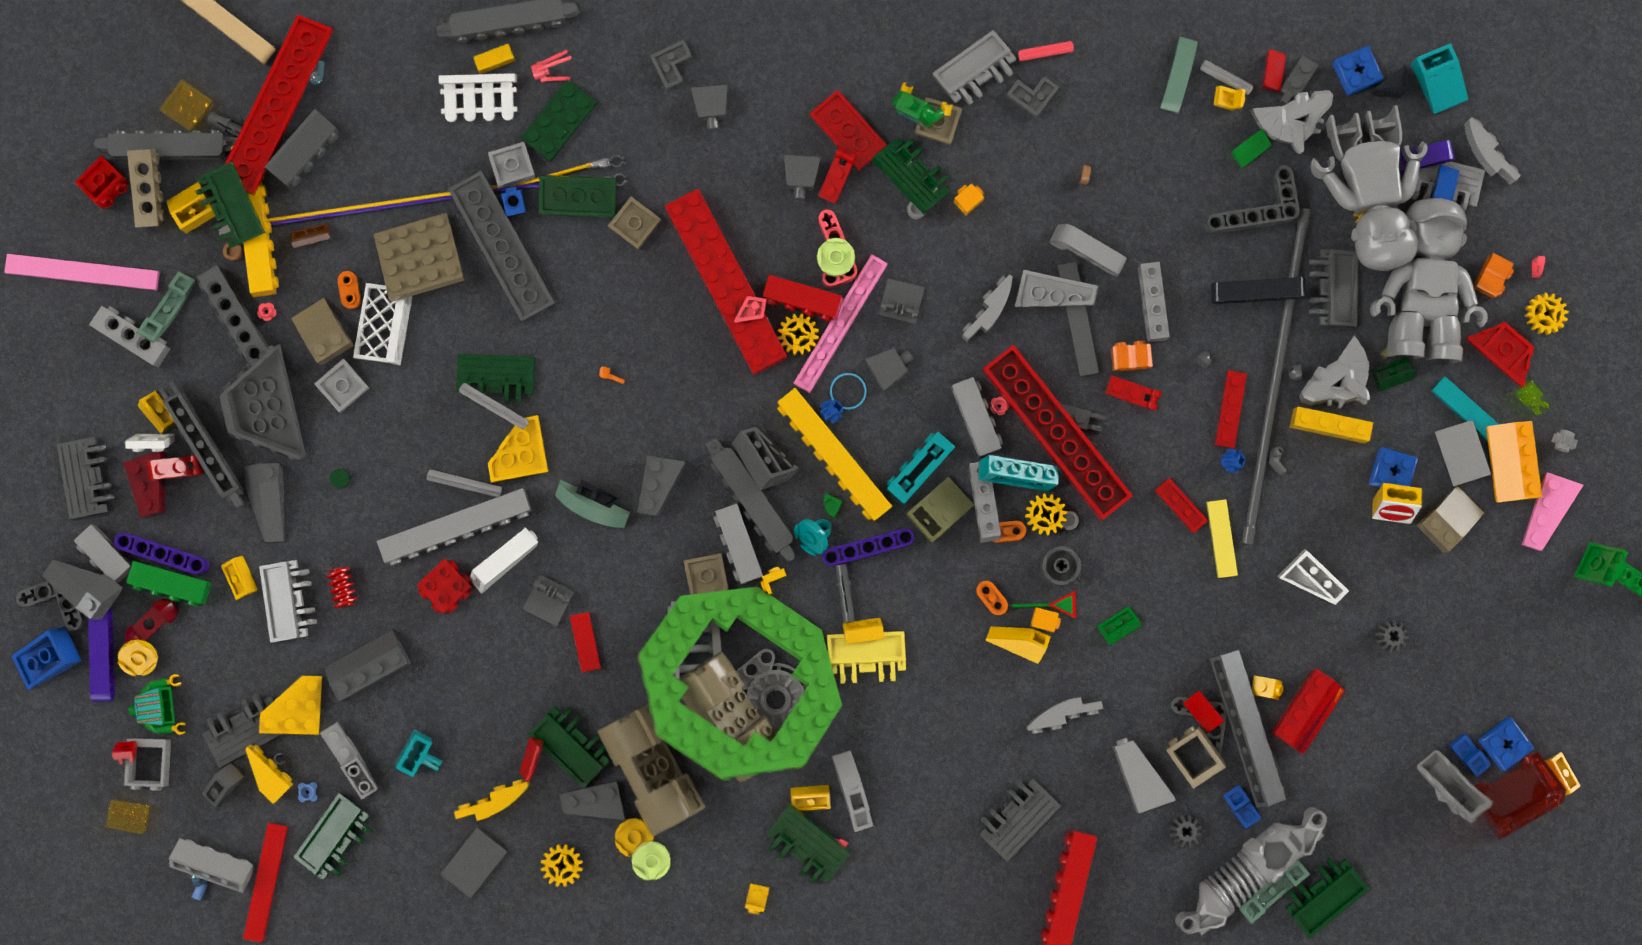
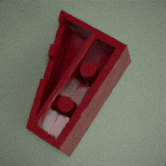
(148, 494)

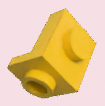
(1229, 98)
(774, 574)
(1267, 687)

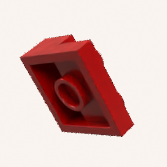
(102, 183)

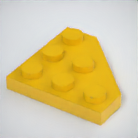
(520, 453)
(295, 709)

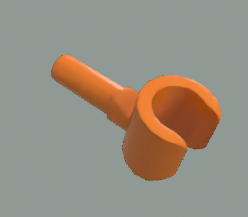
(605, 374)

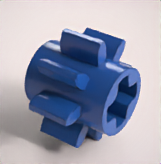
(831, 411)
(1233, 460)

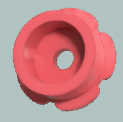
(266, 316)
(994, 408)

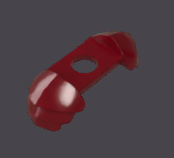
(161, 612)

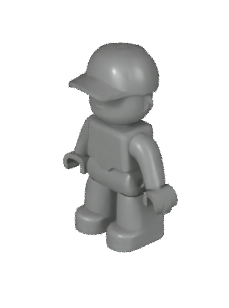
(1374, 188)
(1431, 286)

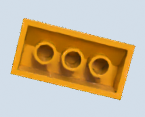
(1514, 461)

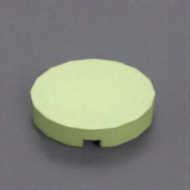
(835, 257)
(651, 860)

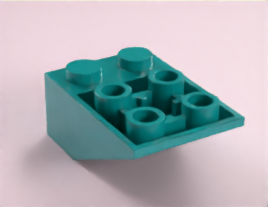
(1440, 78)

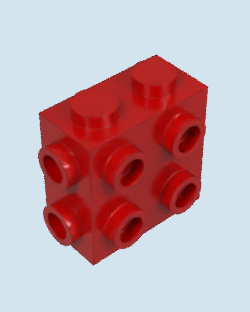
(445, 586)

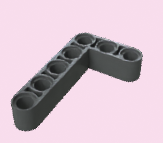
(1260, 212)

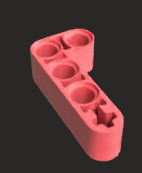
(840, 280)

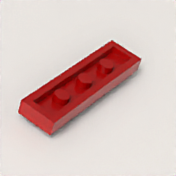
(1230, 409)

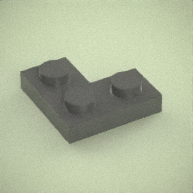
(666, 62)
(1033, 100)

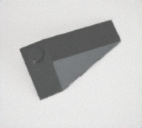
(266, 494)
(83, 588)

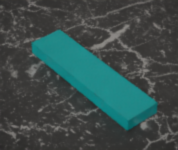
(1463, 406)

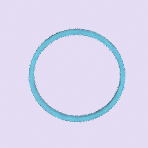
(859, 378)

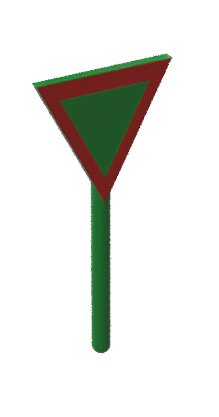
(1065, 604)

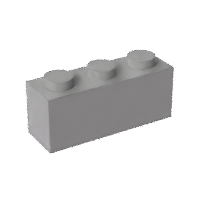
(103, 553)

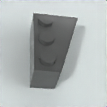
(761, 459)
(657, 484)
(595, 801)

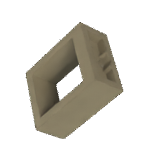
(1206, 773)

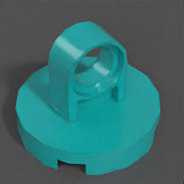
(812, 536)

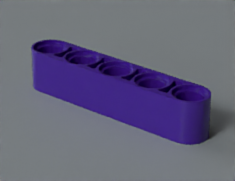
(1436, 154)
(876, 541)
(153, 550)
(101, 658)

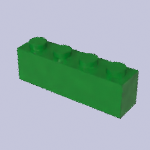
(168, 582)

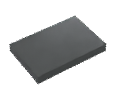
(474, 862)

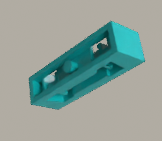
(940, 444)
(1018, 473)

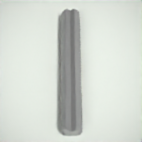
(493, 406)
(464, 483)

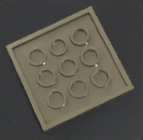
(418, 257)

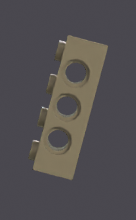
(140, 197)

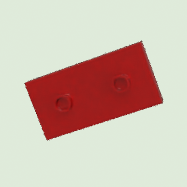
(847, 129)

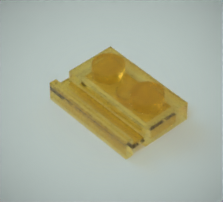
(128, 816)

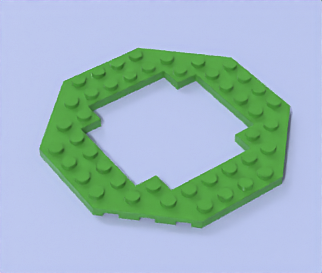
(700, 738)

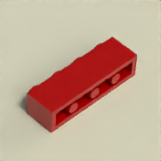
(802, 298)

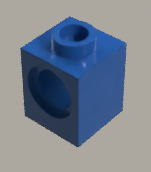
(512, 210)

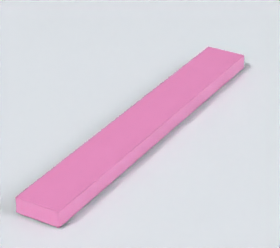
(82, 272)
(837, 329)

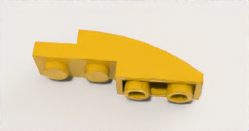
(500, 799)

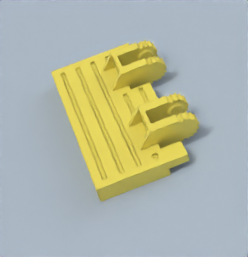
(867, 654)

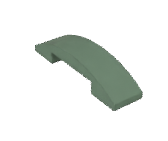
(1179, 75)
(168, 308)
(590, 509)
(1272, 892)

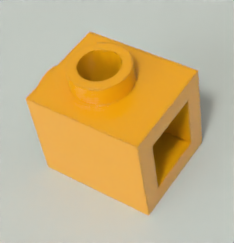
(969, 198)
(1045, 620)

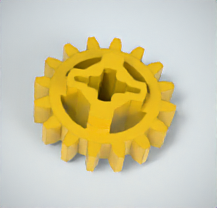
(1542, 306)
(796, 342)
(1054, 510)
(552, 863)

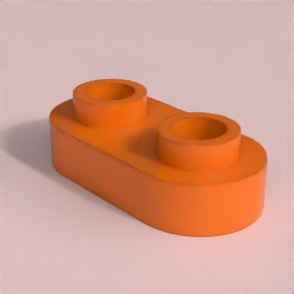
(349, 289)
(1007, 534)
(992, 597)

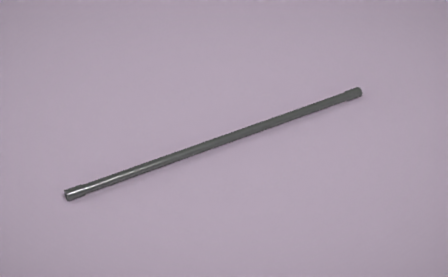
(1249, 528)

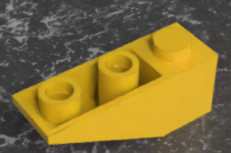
(1021, 641)
(269, 779)

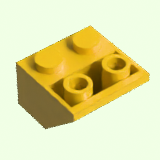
(188, 210)

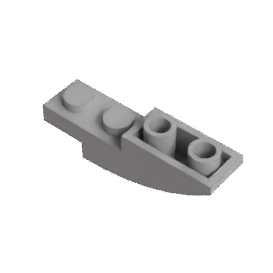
(1483, 147)
(994, 304)
(1055, 715)
(350, 760)
(852, 790)

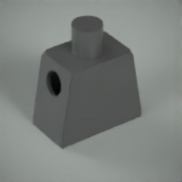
(711, 104)
(801, 174)
(888, 367)

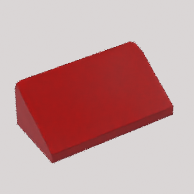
(1273, 71)
(1203, 711)
(531, 758)

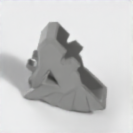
(1282, 121)
(1349, 371)
(1453, 787)

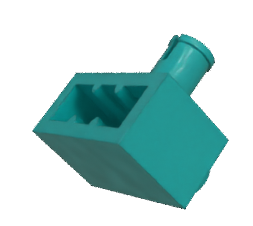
(415, 754)

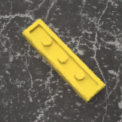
(1221, 538)

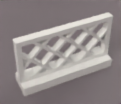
(398, 329)

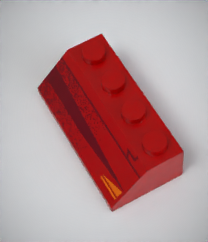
(1308, 711)

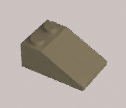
(322, 332)
(1450, 520)

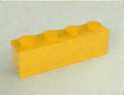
(1331, 425)

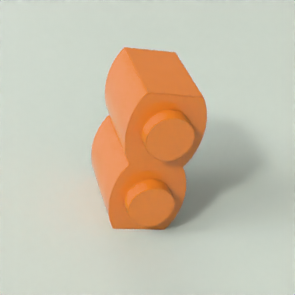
(1493, 276)
(1131, 357)

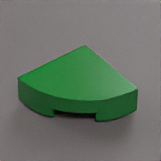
(831, 505)

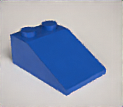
(46, 657)

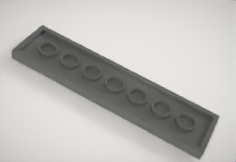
(501, 246)

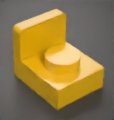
(756, 898)

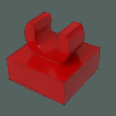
(124, 750)

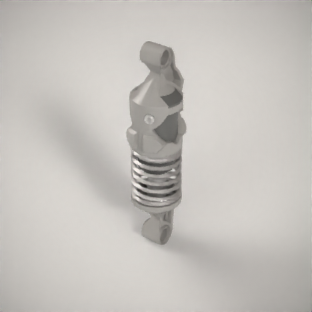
(1258, 864)

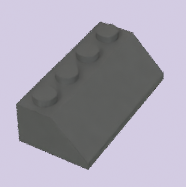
(302, 149)
(366, 666)

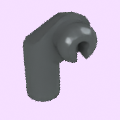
(1275, 460)

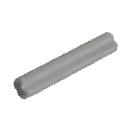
(1226, 77)

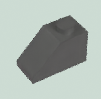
(222, 784)

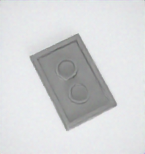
(1462, 453)

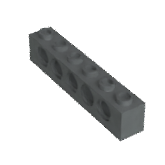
(215, 277)

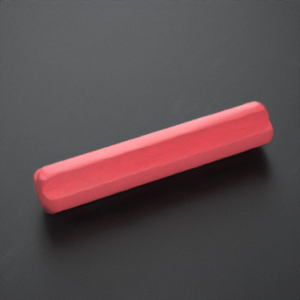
(1045, 51)

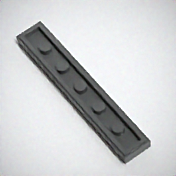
(1079, 327)

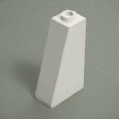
(503, 560)

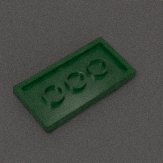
(558, 120)
(577, 195)

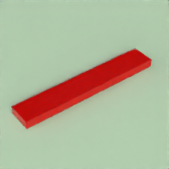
(265, 882)

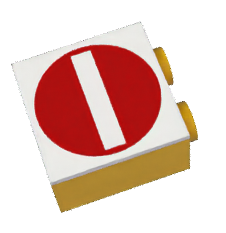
(1397, 503)

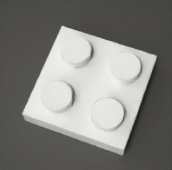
(156, 442)

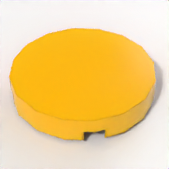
(137, 658)
(631, 835)

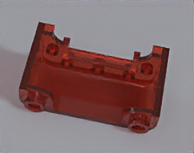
(1522, 796)

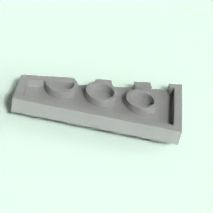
(1051, 291)

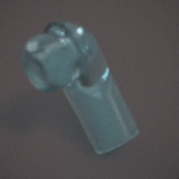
(318, 74)

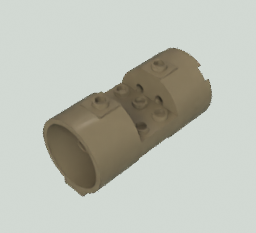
(718, 698)
(661, 788)

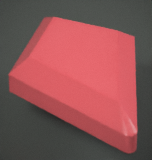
(752, 309)

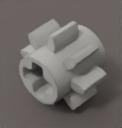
(1564, 441)

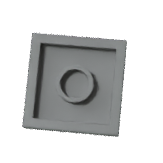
(511, 165)
(341, 385)

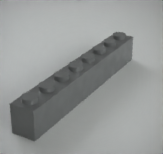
(1247, 729)

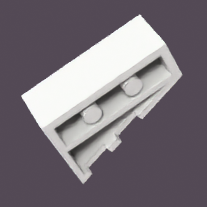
(1313, 577)

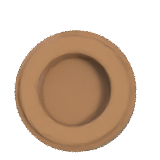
(1085, 175)
(234, 253)

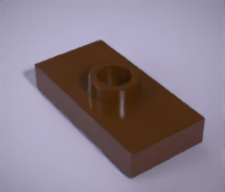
(310, 235)

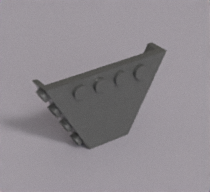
(262, 406)

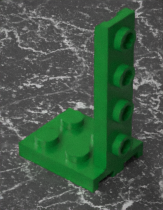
(1606, 565)

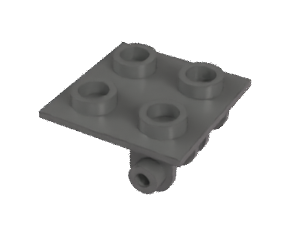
(901, 301)
(548, 600)

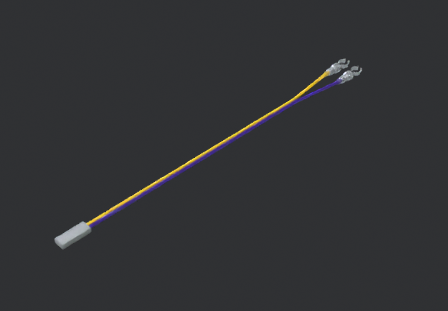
(602, 163)

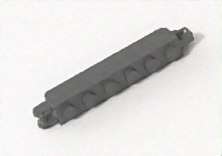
(506, 19)
(169, 145)
(203, 445)
(753, 500)

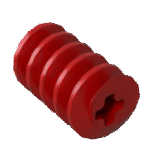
(341, 589)

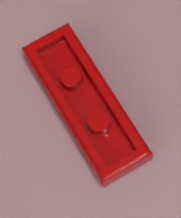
(1181, 505)
(585, 642)

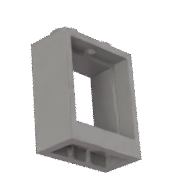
(130, 768)

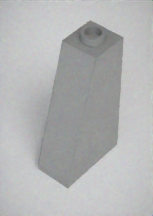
(1142, 780)

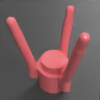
(541, 69)

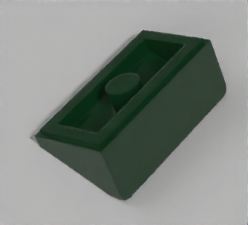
(1393, 374)

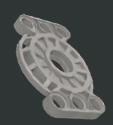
(767, 680)

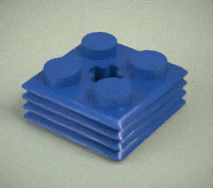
(1355, 81)
(1387, 459)
(1494, 741)

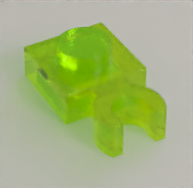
(1531, 395)

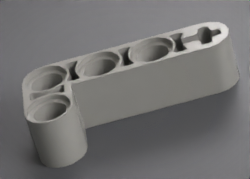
(1087, 247)

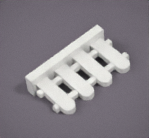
(469, 99)

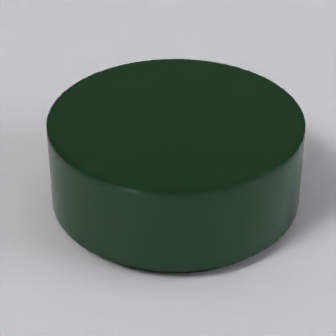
(340, 478)

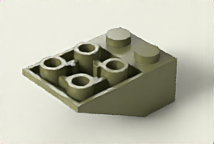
(939, 510)

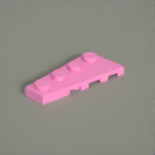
(1549, 509)

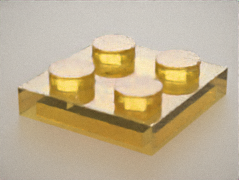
(186, 105)

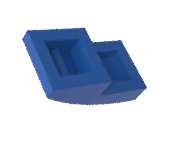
(1446, 182)
(1469, 755)
(1242, 807)

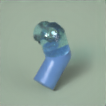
(200, 885)

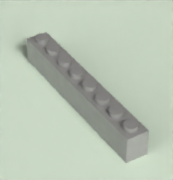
(454, 526)

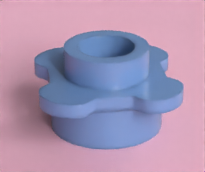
(303, 796)

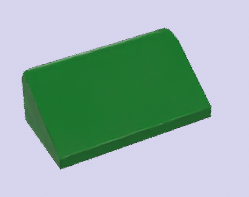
(1251, 148)
(1119, 625)

